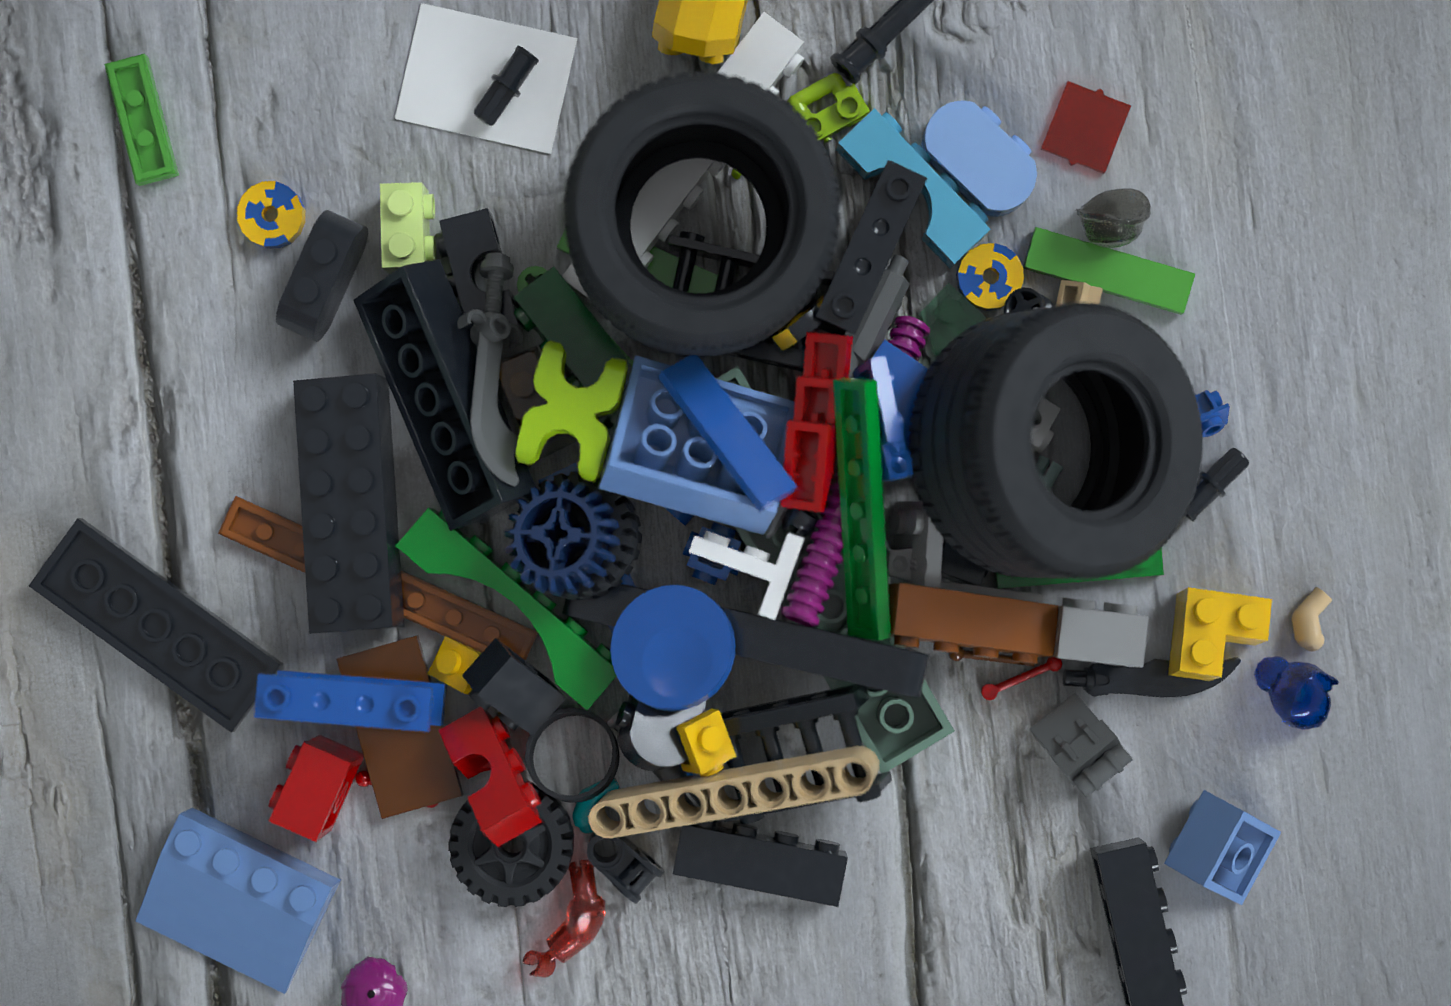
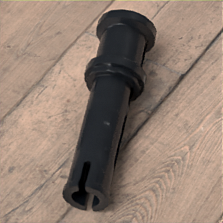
(872, 41)

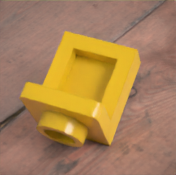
(451, 663)
(705, 743)

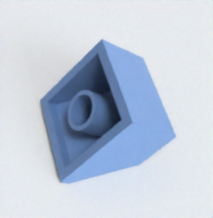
(1222, 847)

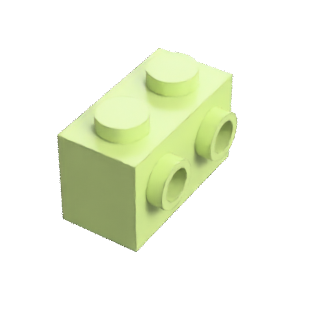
(406, 225)

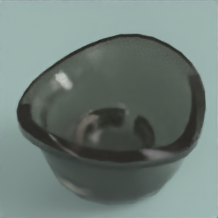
(1114, 217)

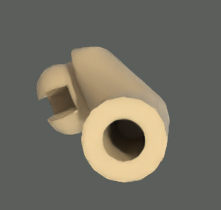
(1306, 620)

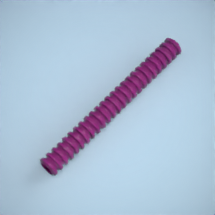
(827, 541)

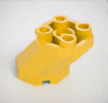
(699, 27)

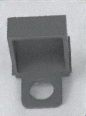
(1081, 745)

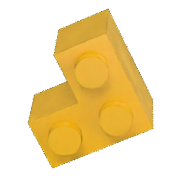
(1209, 620)

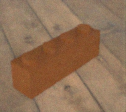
(971, 621)

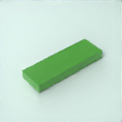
(141, 119)

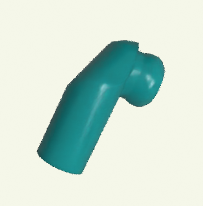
(582, 809)

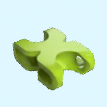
(571, 411)

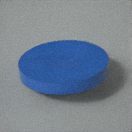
(673, 648)

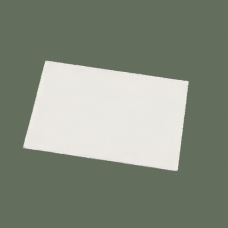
(453, 69)

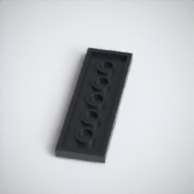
(154, 624)

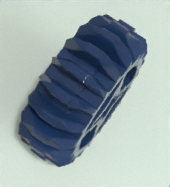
(561, 504)

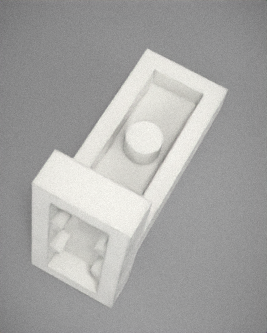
(755, 563)

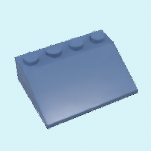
(668, 463)
(236, 899)

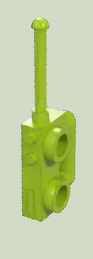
(844, 113)

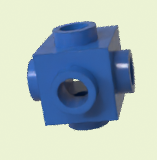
(703, 567)

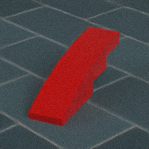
(812, 432)

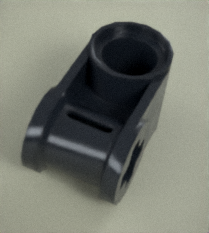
(625, 866)

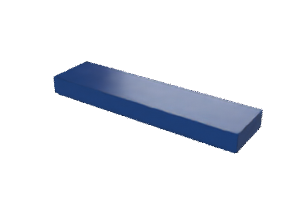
(727, 432)

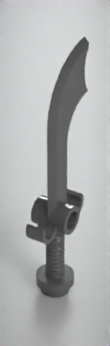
(490, 434)

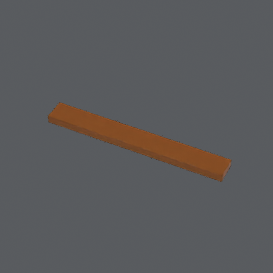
(422, 601)

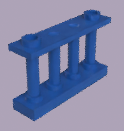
(350, 700)

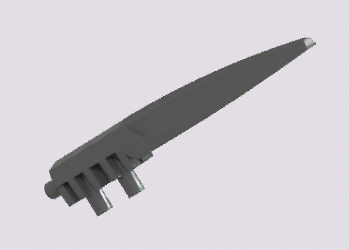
(870, 334)

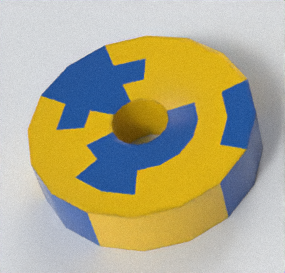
(255, 204)
(995, 258)

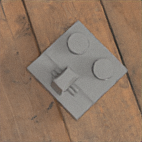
(916, 546)

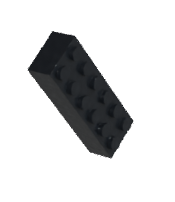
(432, 379)
(348, 503)

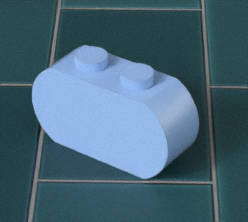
(980, 157)

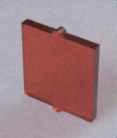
(1085, 127)

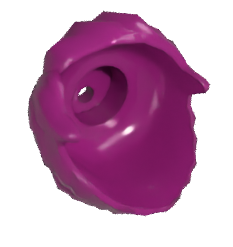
(375, 976)

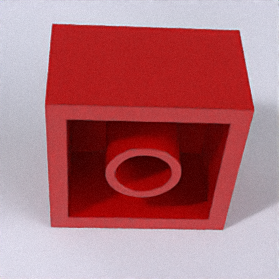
(315, 787)

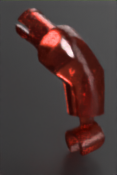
(581, 924)

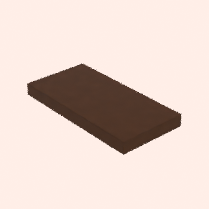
(403, 765)

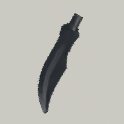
(1146, 681)

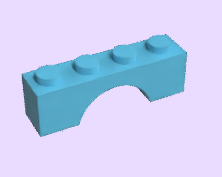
(952, 224)

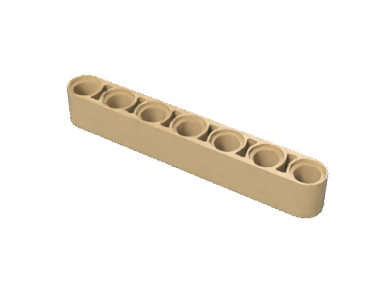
(747, 779)

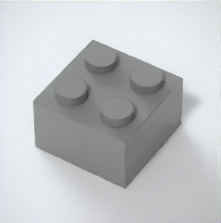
(1100, 636)

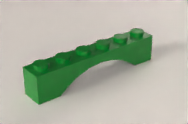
(575, 662)

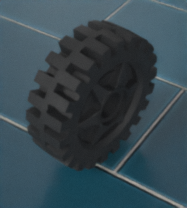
(627, 533)
(508, 876)

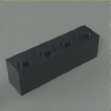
(762, 862)
(1137, 923)

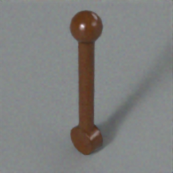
(969, 655)

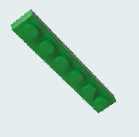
(862, 508)

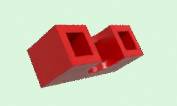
(506, 802)

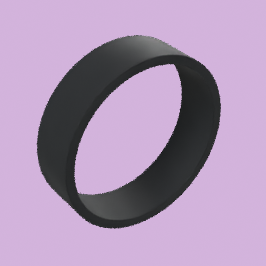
(606, 781)

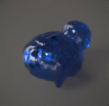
(1296, 691)

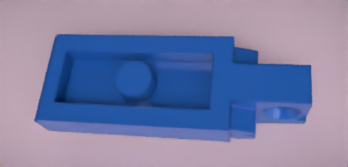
(895, 459)

